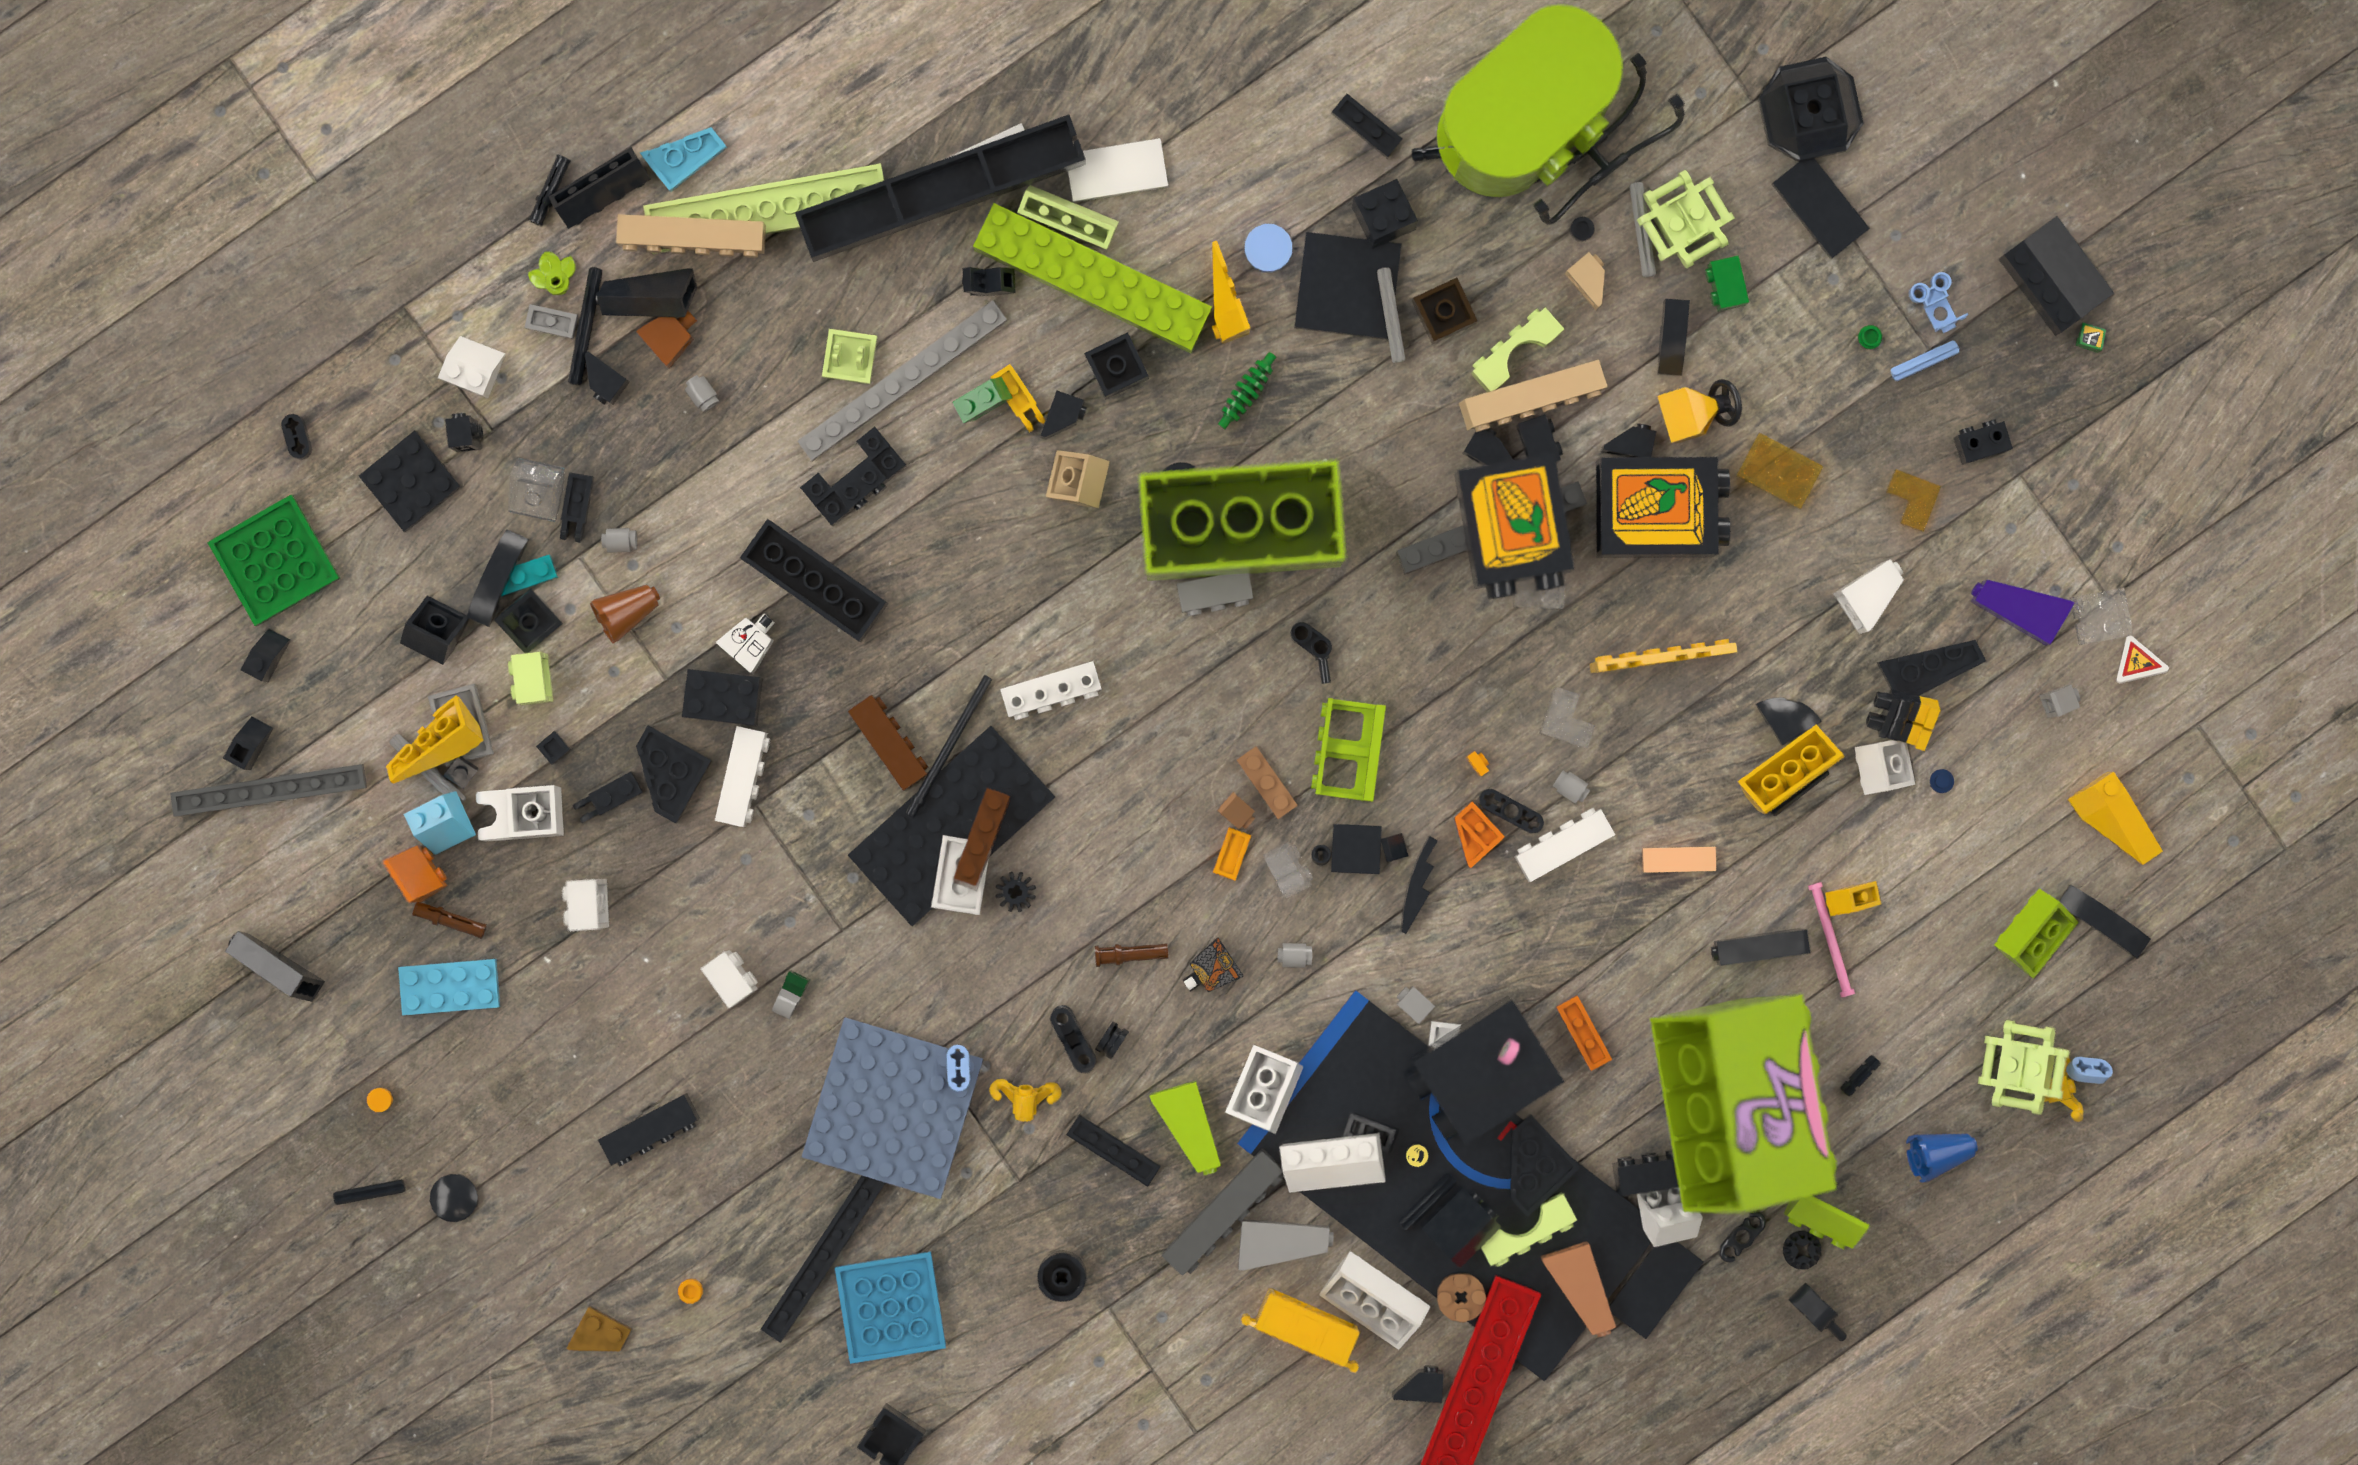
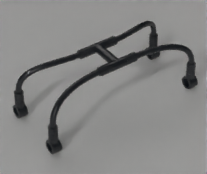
(1609, 167)

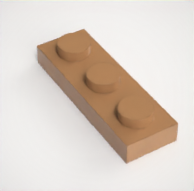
(1267, 782)

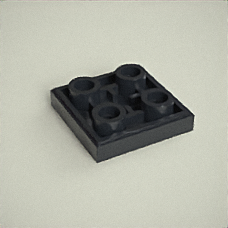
(1356, 849)

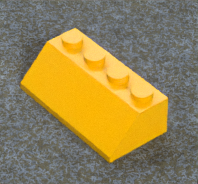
(1790, 770)

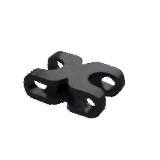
(1073, 1038)

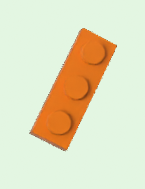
(1583, 1033)

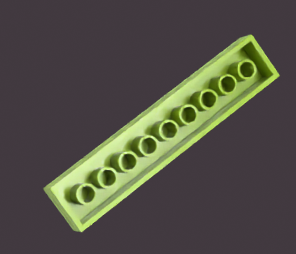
(1092, 278)

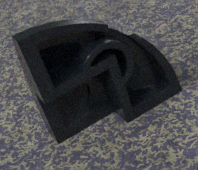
(1787, 718)

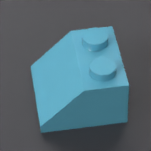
(440, 823)

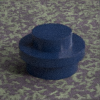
(1941, 781)

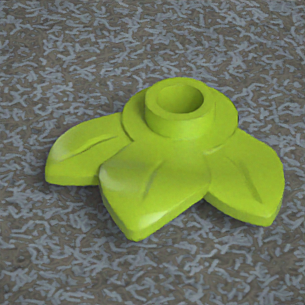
(551, 270)

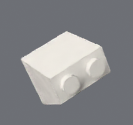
(1870, 594)

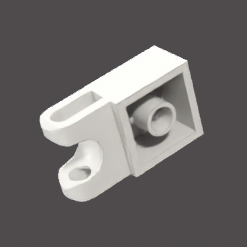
(515, 811)

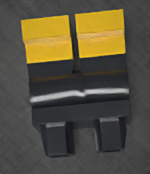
(1904, 717)

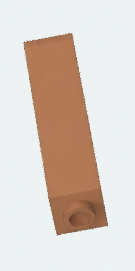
(1580, 1282)

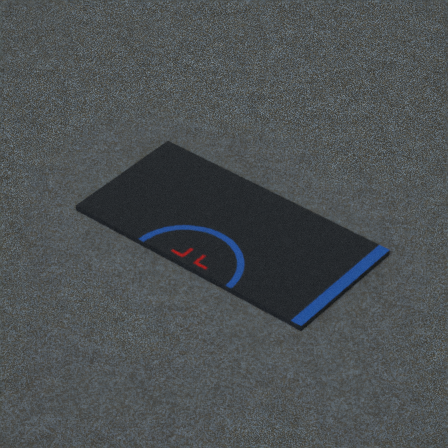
(1362, 1070)

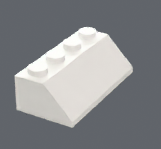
(1332, 1162)
(1375, 1300)

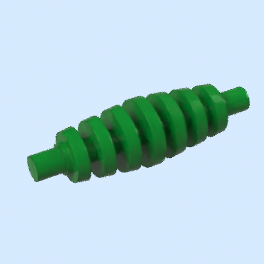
(1247, 390)

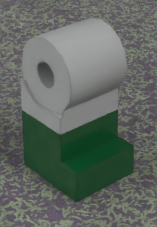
(790, 994)

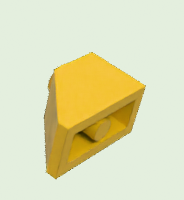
(1852, 898)

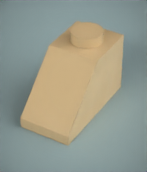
(1588, 278)

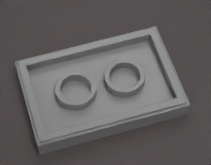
(470, 697)

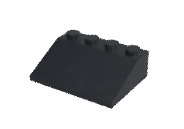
(2056, 276)

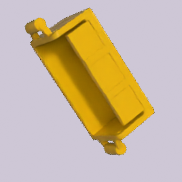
(1306, 1328)

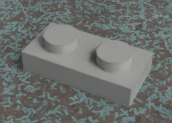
(551, 321)

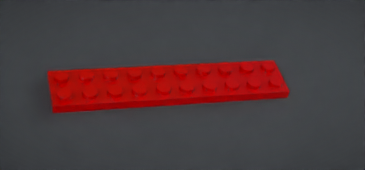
(1481, 1374)

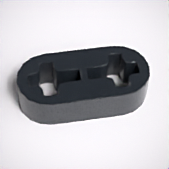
(302, 435)

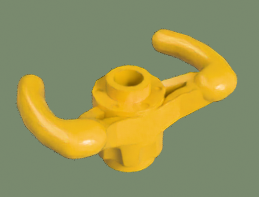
(1025, 1097)
(2068, 1099)

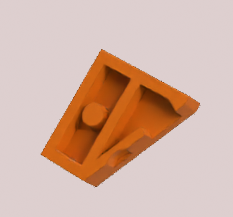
(1476, 833)

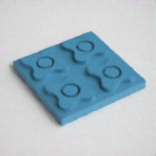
(890, 1307)

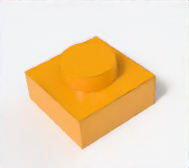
(1478, 762)

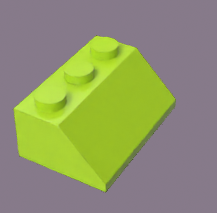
(2036, 933)
(1826, 1220)

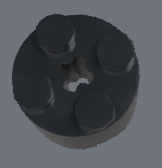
(1062, 1290)

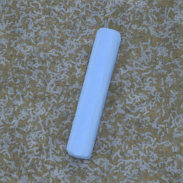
(1924, 360)

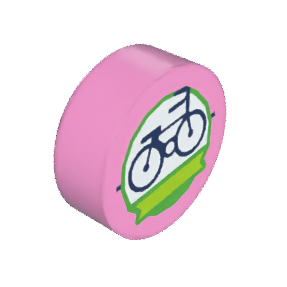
(1509, 1051)

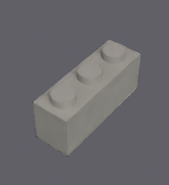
(1214, 593)

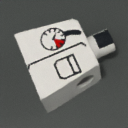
(748, 642)

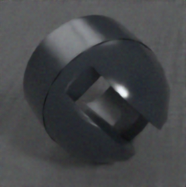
(1326, 855)

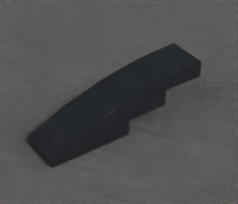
(1415, 894)

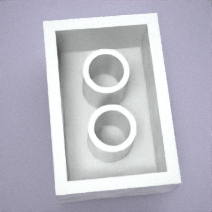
(586, 904)
(1264, 1089)

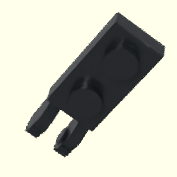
(576, 504)
(610, 796)

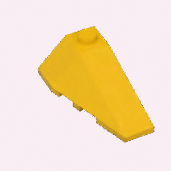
(1228, 310)
(2113, 813)

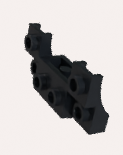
(859, 483)

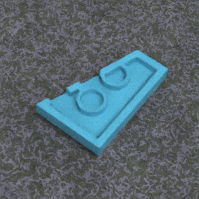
(684, 157)

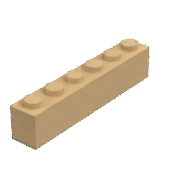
(691, 234)
(1533, 395)

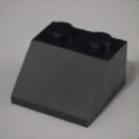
(434, 630)

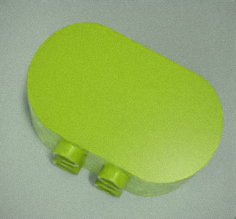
(1531, 103)

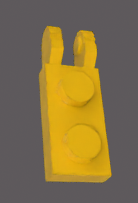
(1022, 399)

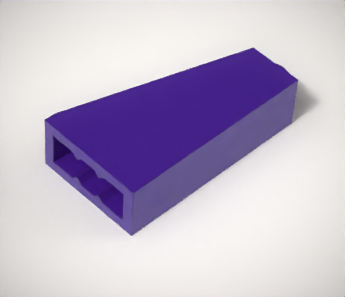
(2026, 610)

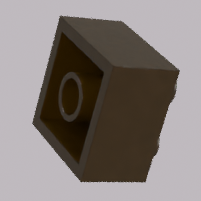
(1444, 311)

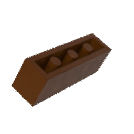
(888, 743)
(981, 839)

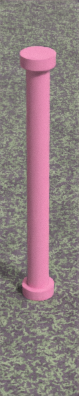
(1831, 939)

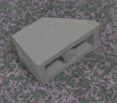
(2060, 701)

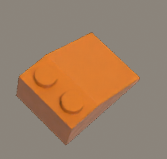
(416, 873)

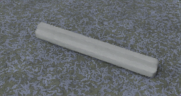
(1643, 239)
(1391, 315)
(432, 774)

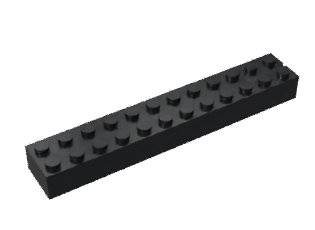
(940, 188)

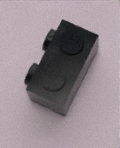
(463, 433)
(1983, 442)

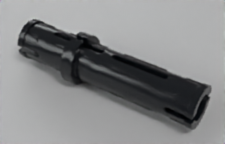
(551, 186)

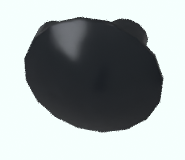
(453, 1198)

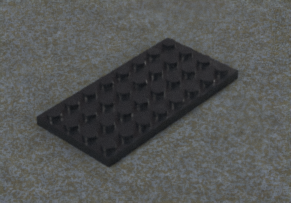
(906, 850)

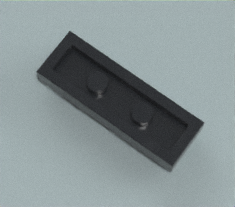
(1366, 125)

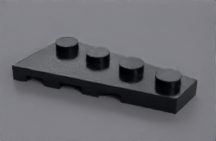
(1930, 668)

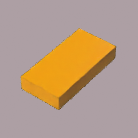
(1232, 853)

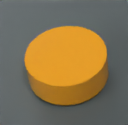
(379, 1099)
(690, 1291)

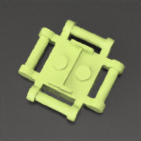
(1685, 219)
(2024, 1067)

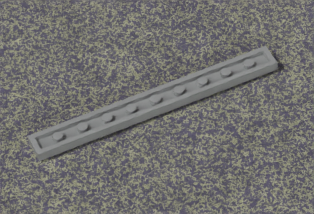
(902, 380)

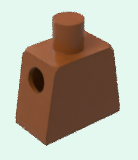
(668, 337)

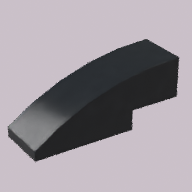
(1673, 336)

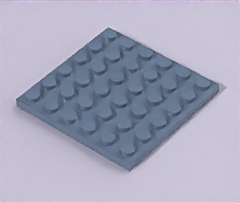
(890, 1109)

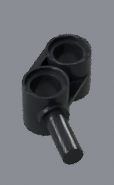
(1308, 644)
(1816, 1311)

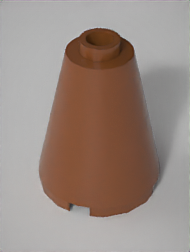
(624, 610)

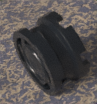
(1112, 1040)

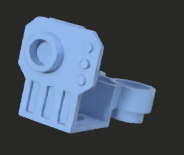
(1936, 297)

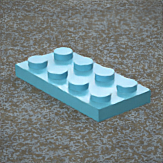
(449, 987)

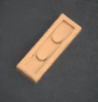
(1679, 859)

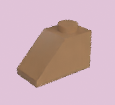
(1237, 811)

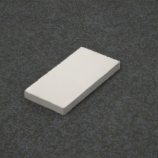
(1119, 171)

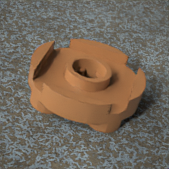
(1459, 1283)

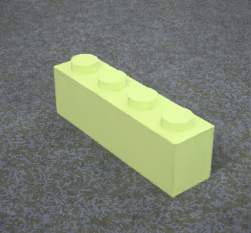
(1068, 217)

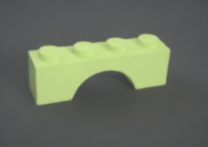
(1539, 330)
(1554, 1216)

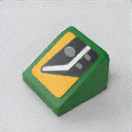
(2091, 338)

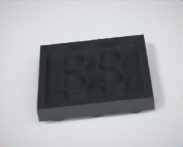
(410, 481)

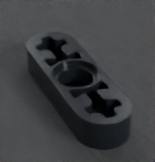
(1530, 813)

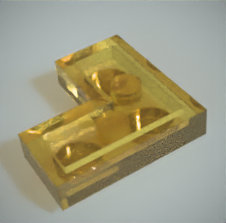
(1920, 497)

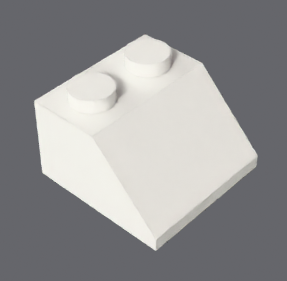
(472, 366)
(1884, 766)

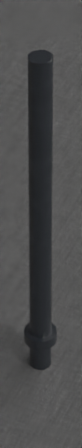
(918, 799)

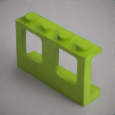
(1364, 751)

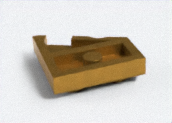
(599, 1333)

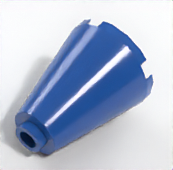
(1938, 1153)

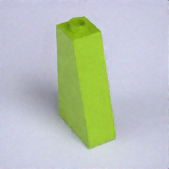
(1187, 1120)

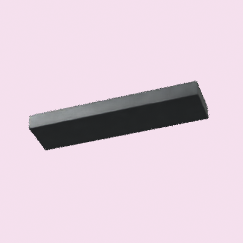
(1113, 1150)

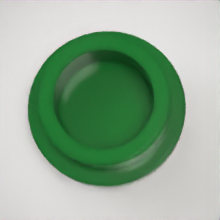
(1870, 337)

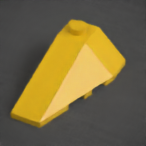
(444, 739)

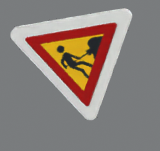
(2138, 662)

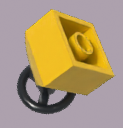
(1691, 412)

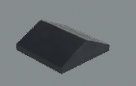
(528, 621)

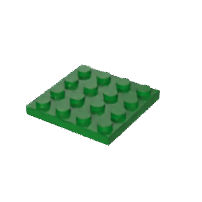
(273, 560)

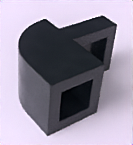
(988, 281)

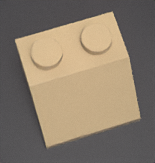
(1077, 478)

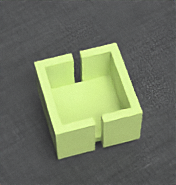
(531, 678)

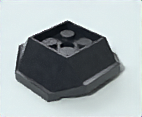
(1791, 125)

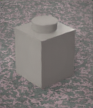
(1414, 1004)

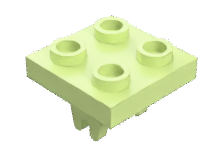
(849, 356)

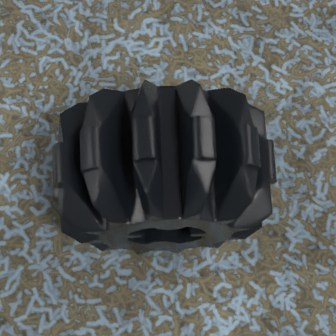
(1011, 884)

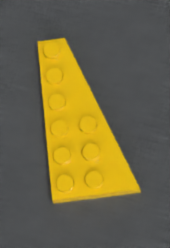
(1655, 656)

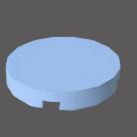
(1268, 248)

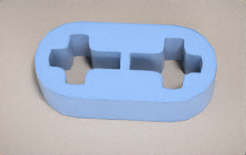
(2089, 1067)
(952, 1068)

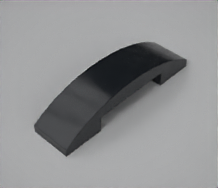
(495, 577)
(2105, 921)

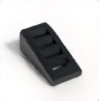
(1393, 1132)

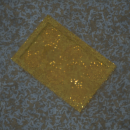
(1779, 471)

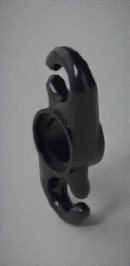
(1753, 1233)

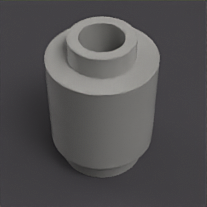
(701, 393)
(619, 540)
(1571, 787)
(1295, 955)

